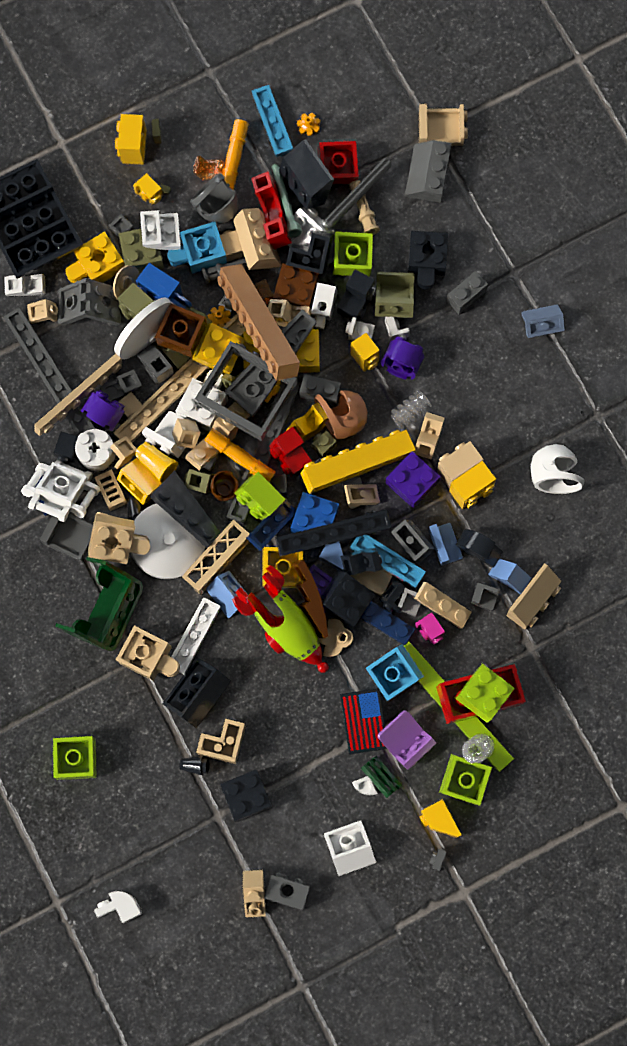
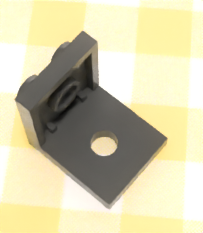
(85, 300)

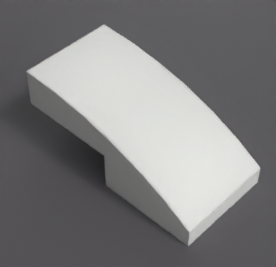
(25, 285)

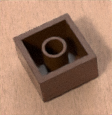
(296, 286)
(181, 330)

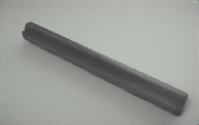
(358, 192)

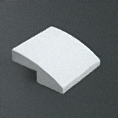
(160, 230)

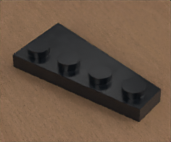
(183, 507)

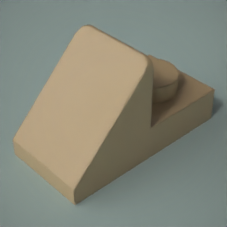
(361, 495)

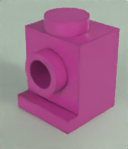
(430, 628)

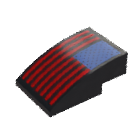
(363, 720)

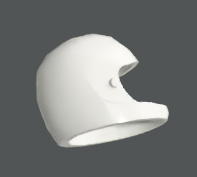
(550, 467)

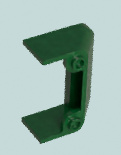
(111, 610)

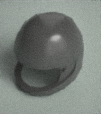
(216, 201)

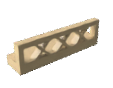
(222, 562)

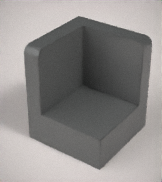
(485, 596)

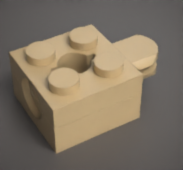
(115, 538)
(147, 655)

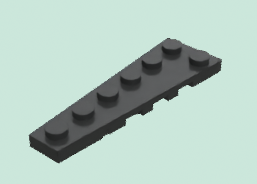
(254, 384)

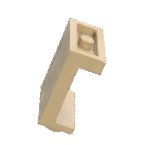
(442, 125)

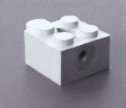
(190, 410)

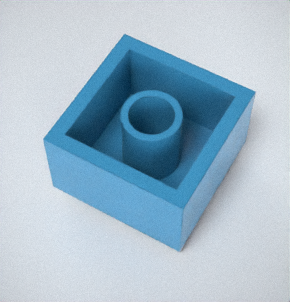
(394, 672)

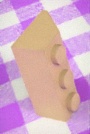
(253, 240)
(534, 597)

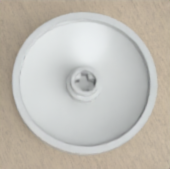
(141, 329)
(171, 545)

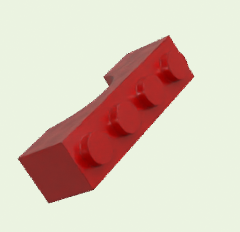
(275, 221)

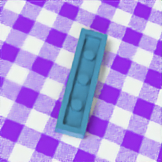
(272, 120)
(391, 561)

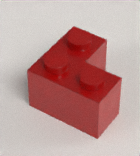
(290, 452)

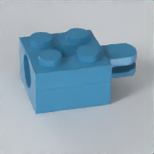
(194, 248)

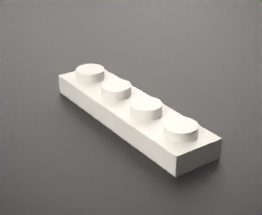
(195, 633)

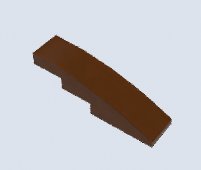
(313, 604)

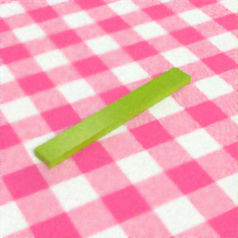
(500, 757)

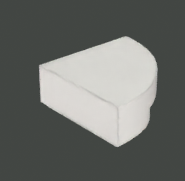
(365, 786)

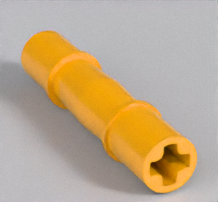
(235, 151)
(238, 454)

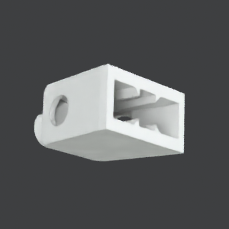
(324, 297)

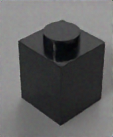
(66, 447)

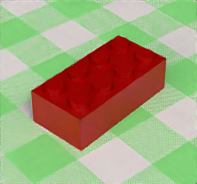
(456, 711)

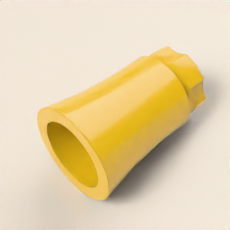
(156, 461)

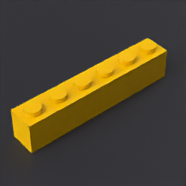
(357, 461)

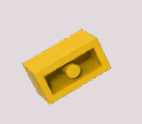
(365, 352)
(138, 480)

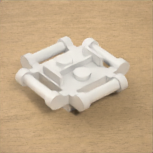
(60, 490)

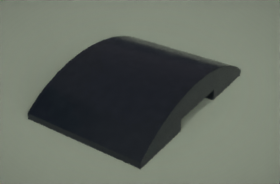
(33, 221)

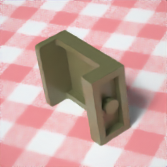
(394, 294)

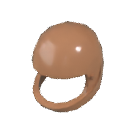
(347, 417)

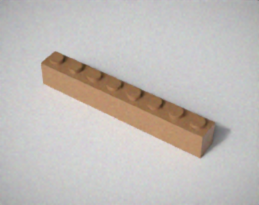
(259, 322)

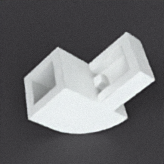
(122, 902)

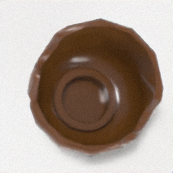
(224, 485)

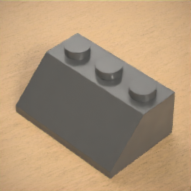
(428, 170)

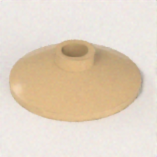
(124, 278)

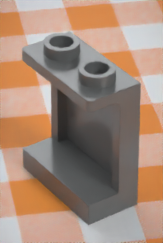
(68, 537)

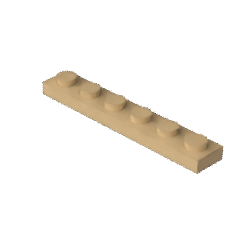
(74, 399)

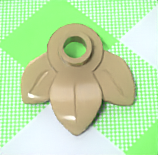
(333, 643)

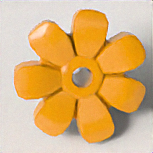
(308, 124)
(219, 316)

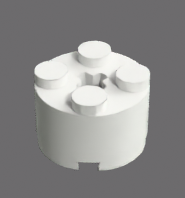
(88, 442)

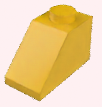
(439, 819)

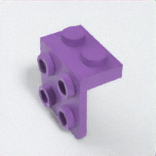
(406, 739)

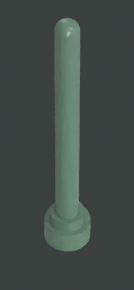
(293, 227)

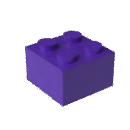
(412, 479)

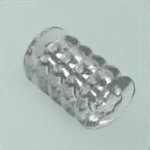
(410, 409)
(478, 748)

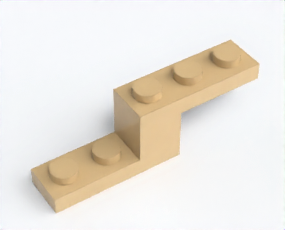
(204, 452)

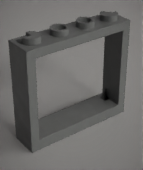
(255, 359)

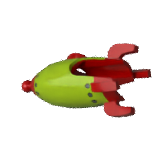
(286, 632)

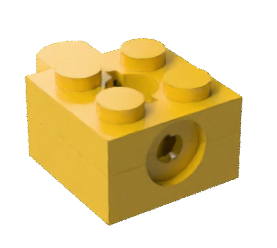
(94, 266)

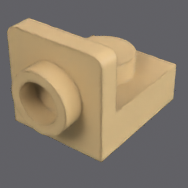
(42, 311)

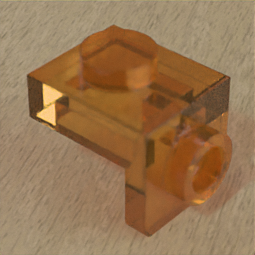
(207, 168)
(264, 291)

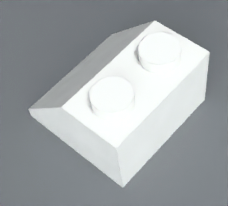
(349, 848)

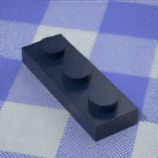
(271, 525)
(387, 623)

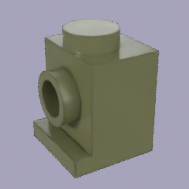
(323, 444)
(191, 480)

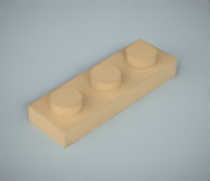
(442, 605)

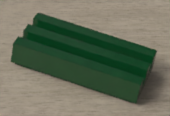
(383, 774)

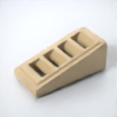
(116, 503)

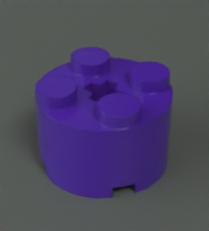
(403, 358)
(103, 410)

